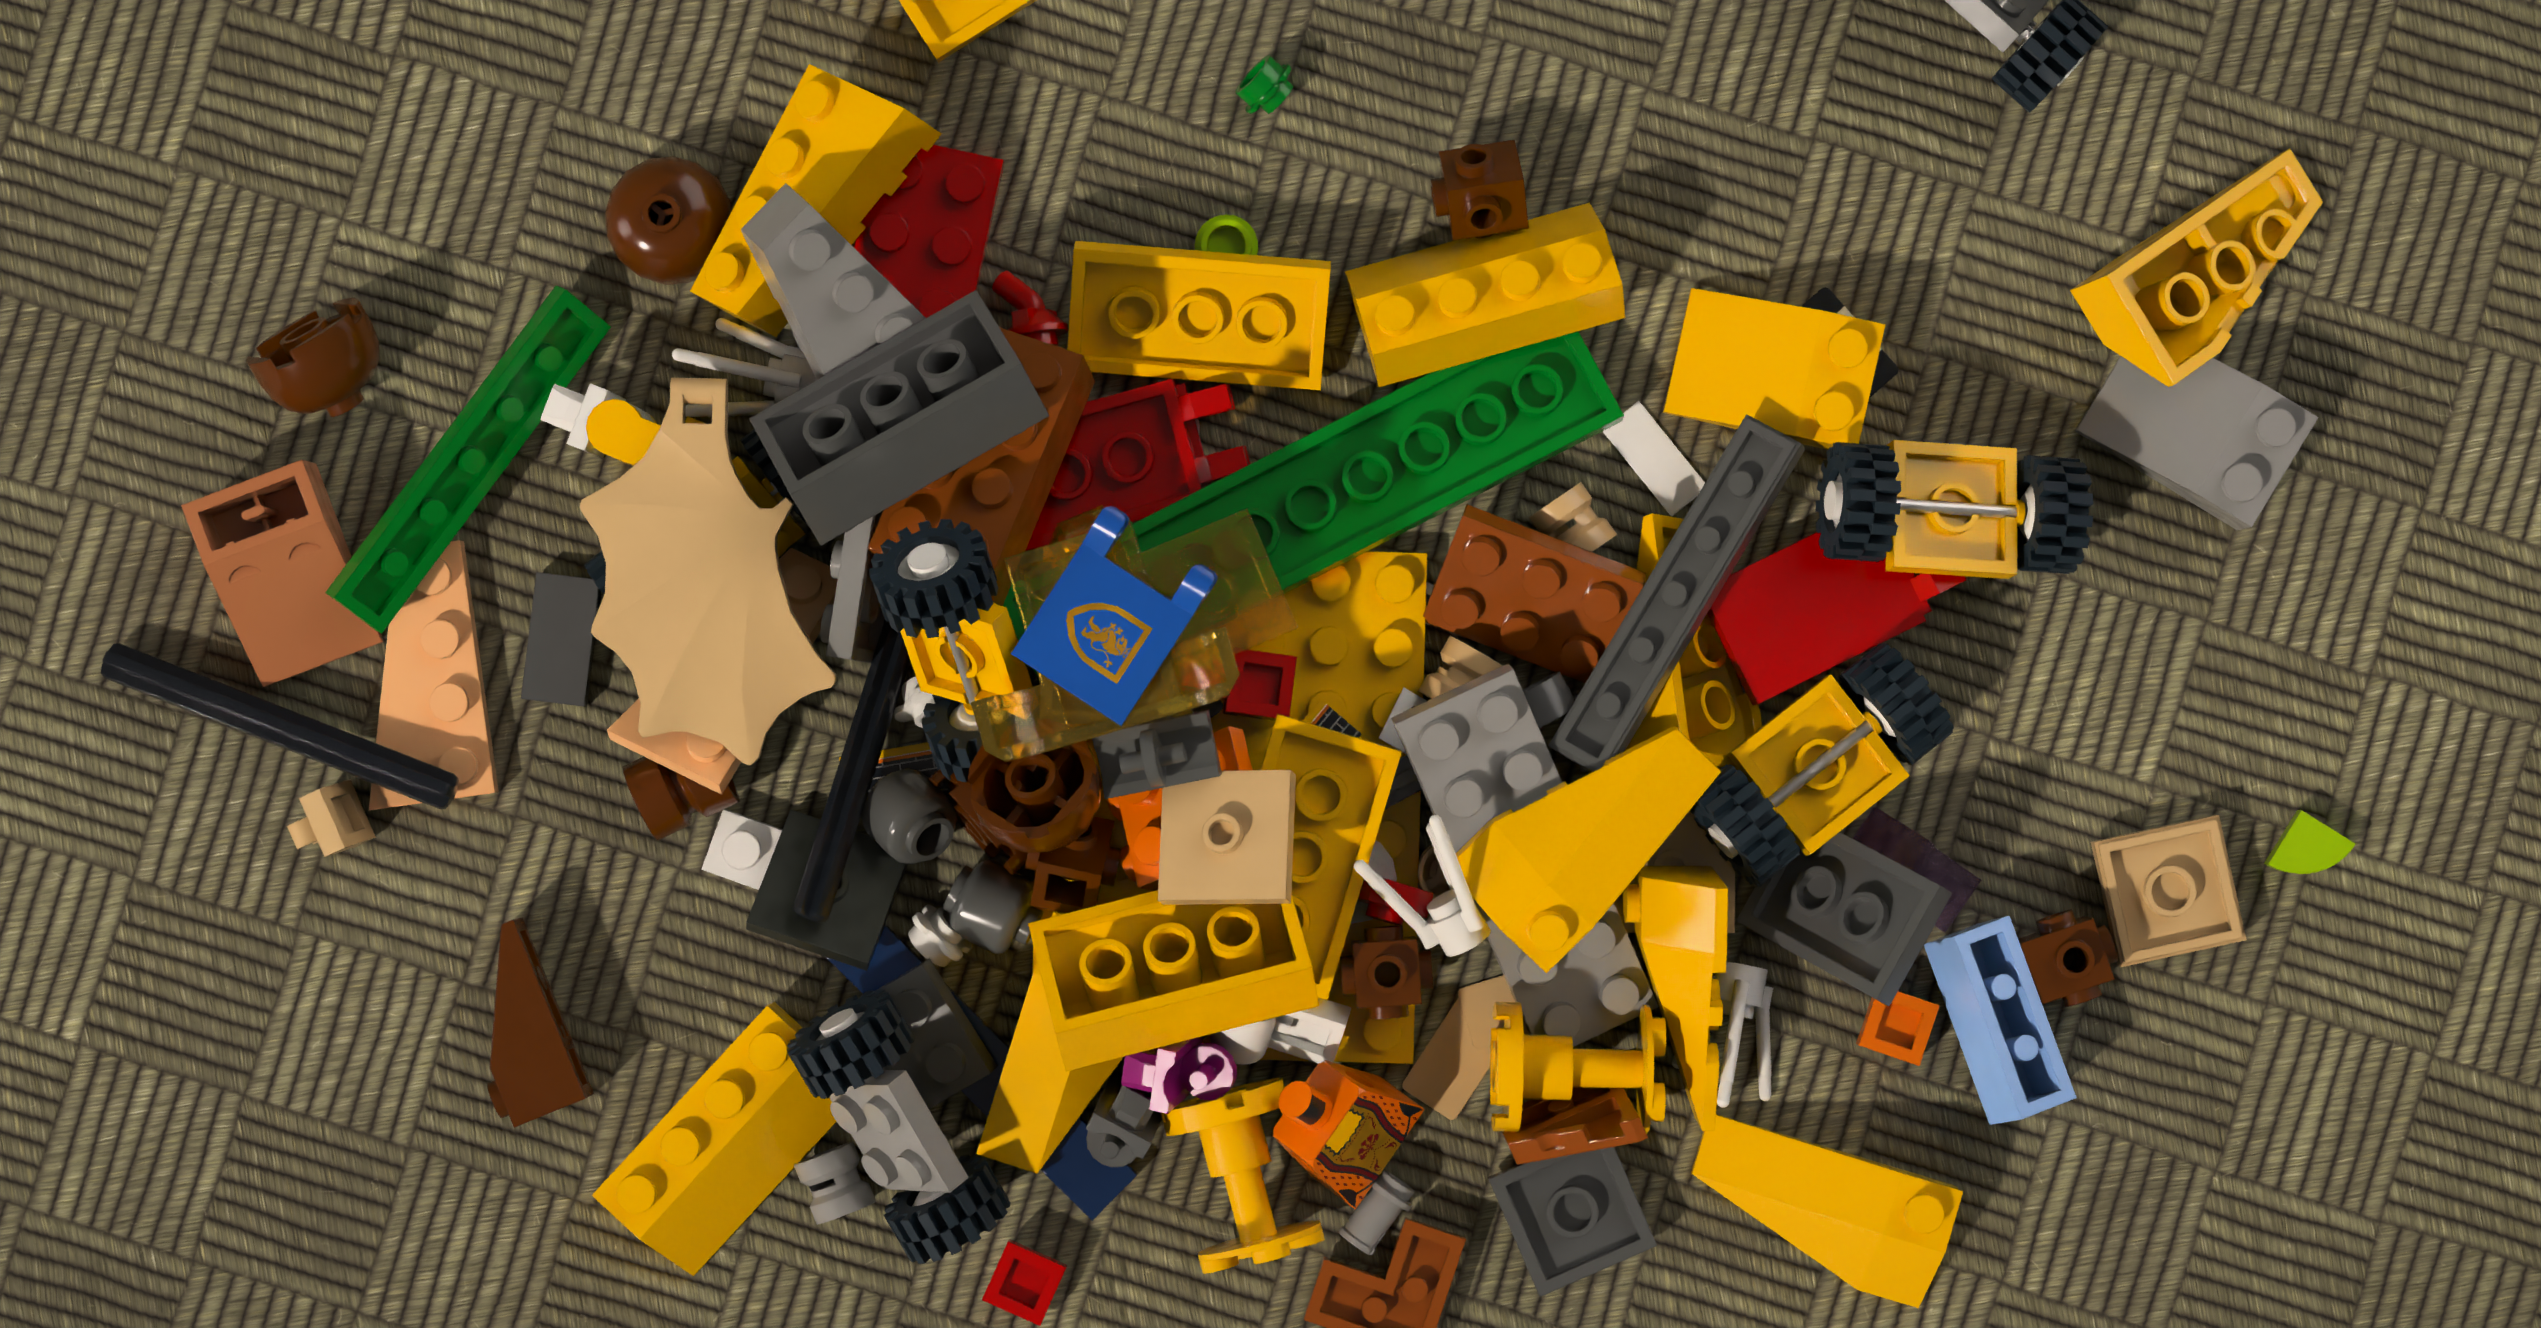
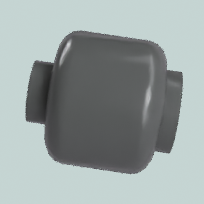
(909, 816)
(992, 906)

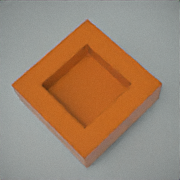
(1900, 1028)

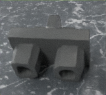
(1158, 754)
(1121, 1124)

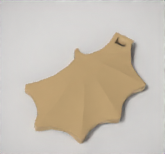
(700, 586)

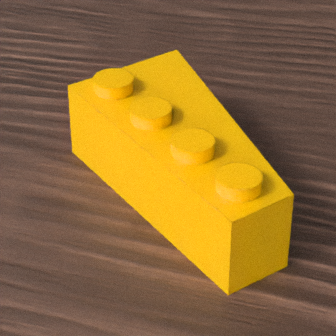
(839, 155)

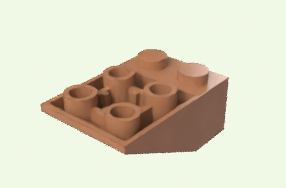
(271, 559)

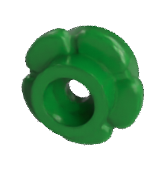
(1265, 85)

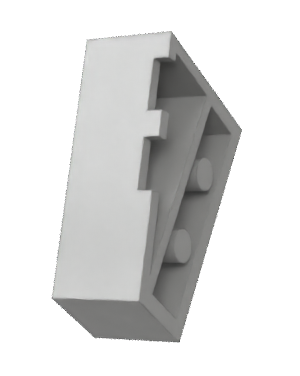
(823, 284)

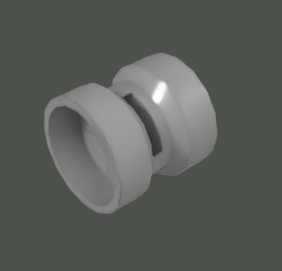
(835, 1198)

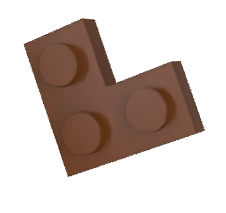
(1405, 1298)

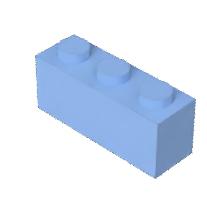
(1999, 1021)

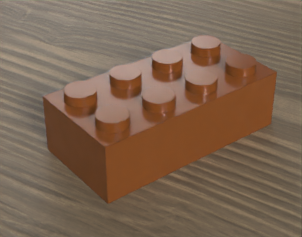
(1010, 483)

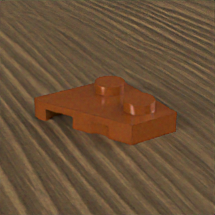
(1568, 1127)

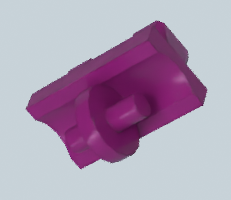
(1179, 1070)

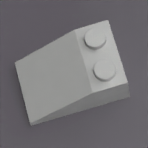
(2205, 438)

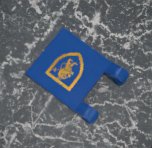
(1105, 628)

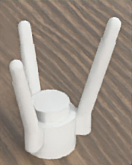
(780, 377)
(1454, 916)
(1742, 992)

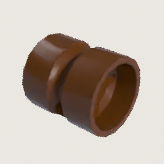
(670, 799)

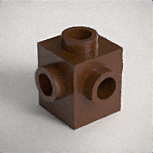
(1481, 190)
(1085, 862)
(1379, 946)
(2091, 964)

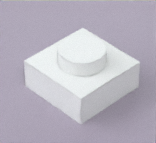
(741, 849)

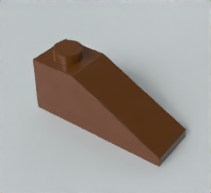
(531, 1045)

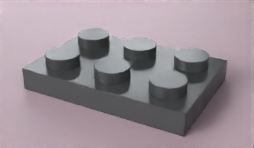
(1849, 914)

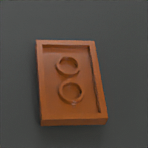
(1531, 594)

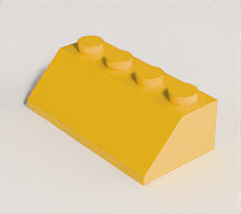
(1486, 294)
(1166, 974)
(720, 1147)

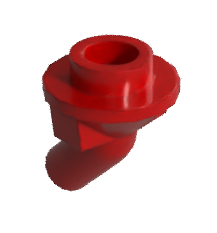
(1031, 316)

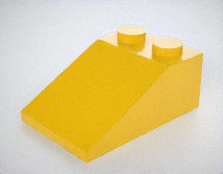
(1777, 363)

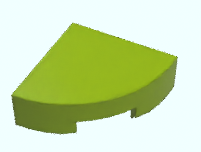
(2308, 846)

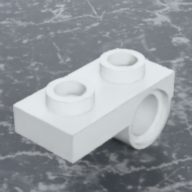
(1304, 1034)

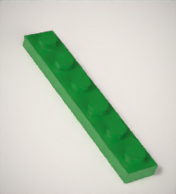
(467, 460)

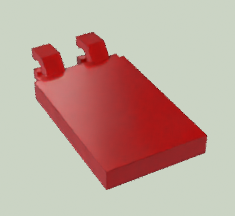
(1138, 454)
(1811, 612)

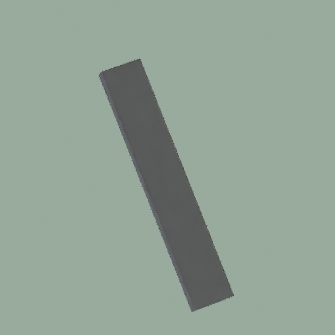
(1677, 595)

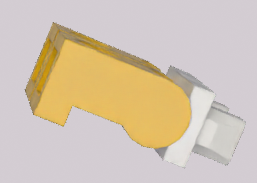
(602, 423)

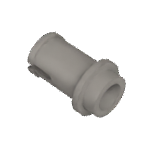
(1377, 1212)

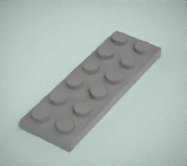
(1474, 760)

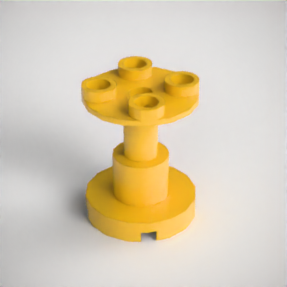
(1550, 1067)
(1236, 1149)

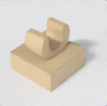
(332, 820)

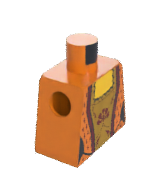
(1344, 1127)

